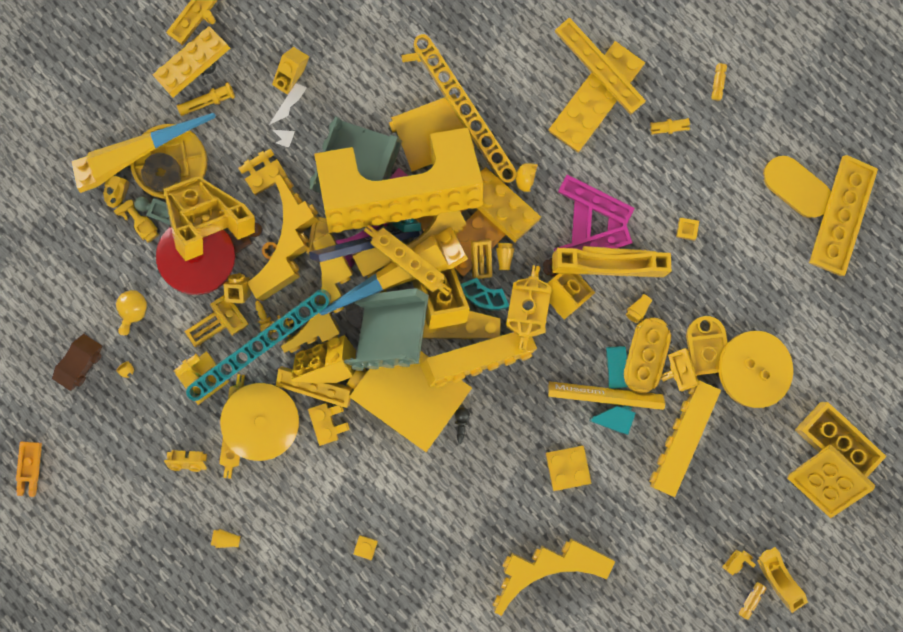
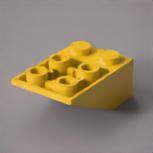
(324, 362)

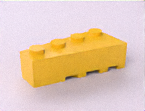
(477, 327)

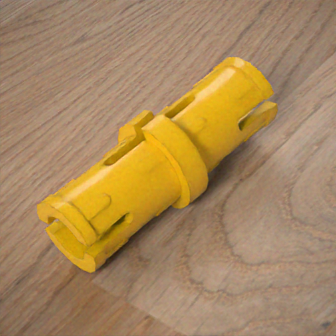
(669, 126)

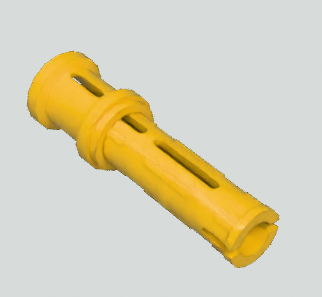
(214, 96)

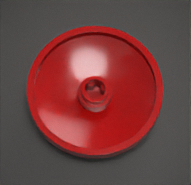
(200, 273)

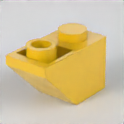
(290, 69)

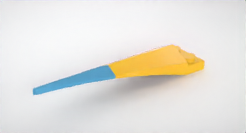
(107, 161)
(440, 251)

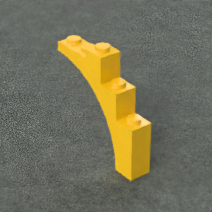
(292, 243)
(325, 325)
(547, 562)

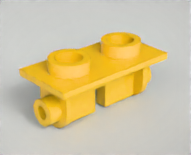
(177, 461)

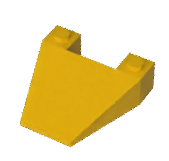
(201, 210)

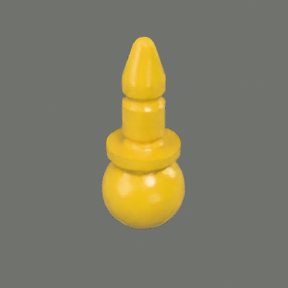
(265, 321)

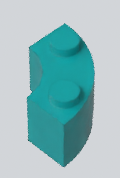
(484, 297)

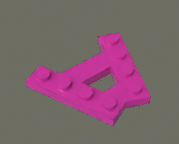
(588, 199)

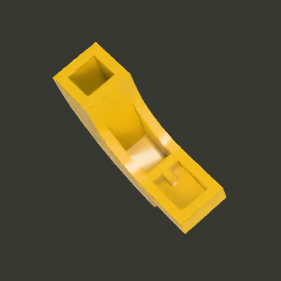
(780, 580)

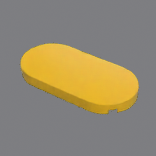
(796, 186)
(647, 355)

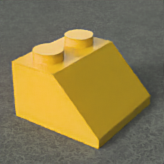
(568, 293)

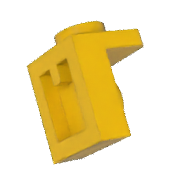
(735, 562)

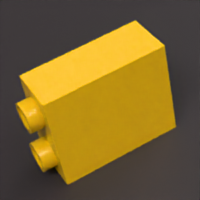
(407, 402)

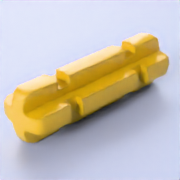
(719, 81)
(752, 600)

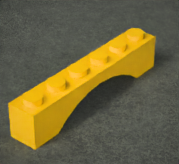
(372, 259)
(582, 262)

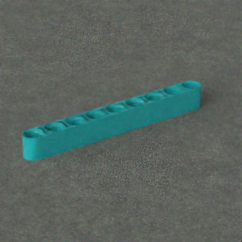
(251, 351)

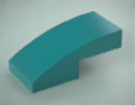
(616, 361)

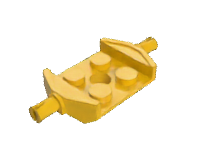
(529, 322)

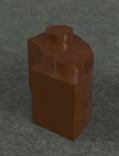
(77, 362)

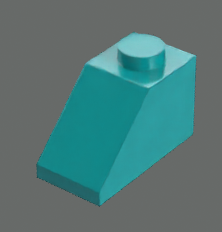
(615, 418)

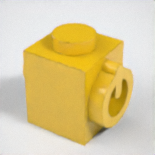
(236, 288)

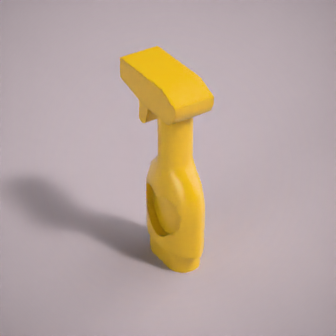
(142, 224)

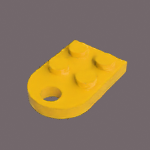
(706, 346)

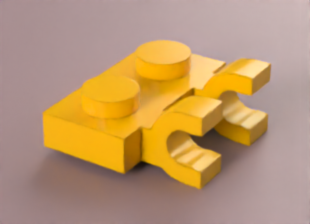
(323, 423)

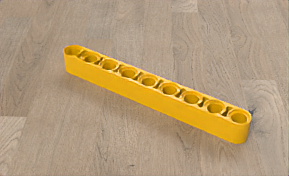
(463, 99)

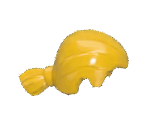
(131, 308)

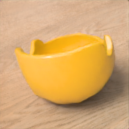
(526, 176)

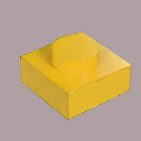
(687, 229)
(365, 547)

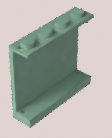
(372, 150)
(391, 329)

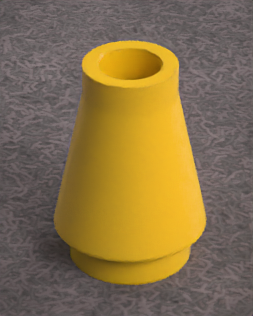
(505, 255)
(638, 309)
(224, 539)

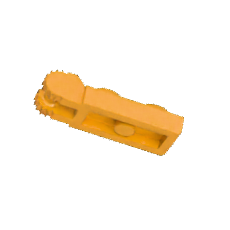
(28, 467)

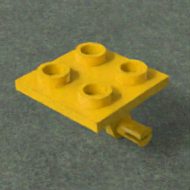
(193, 369)

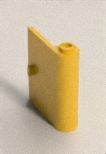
(417, 125)

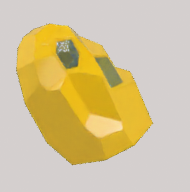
(115, 191)

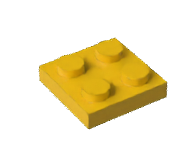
(568, 468)

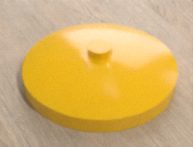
(259, 421)

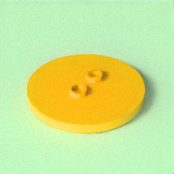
(184, 148)
(756, 369)

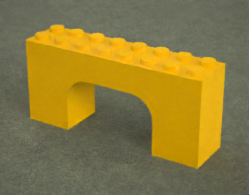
(357, 202)

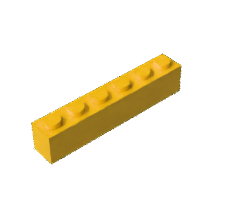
(475, 358)
(684, 439)

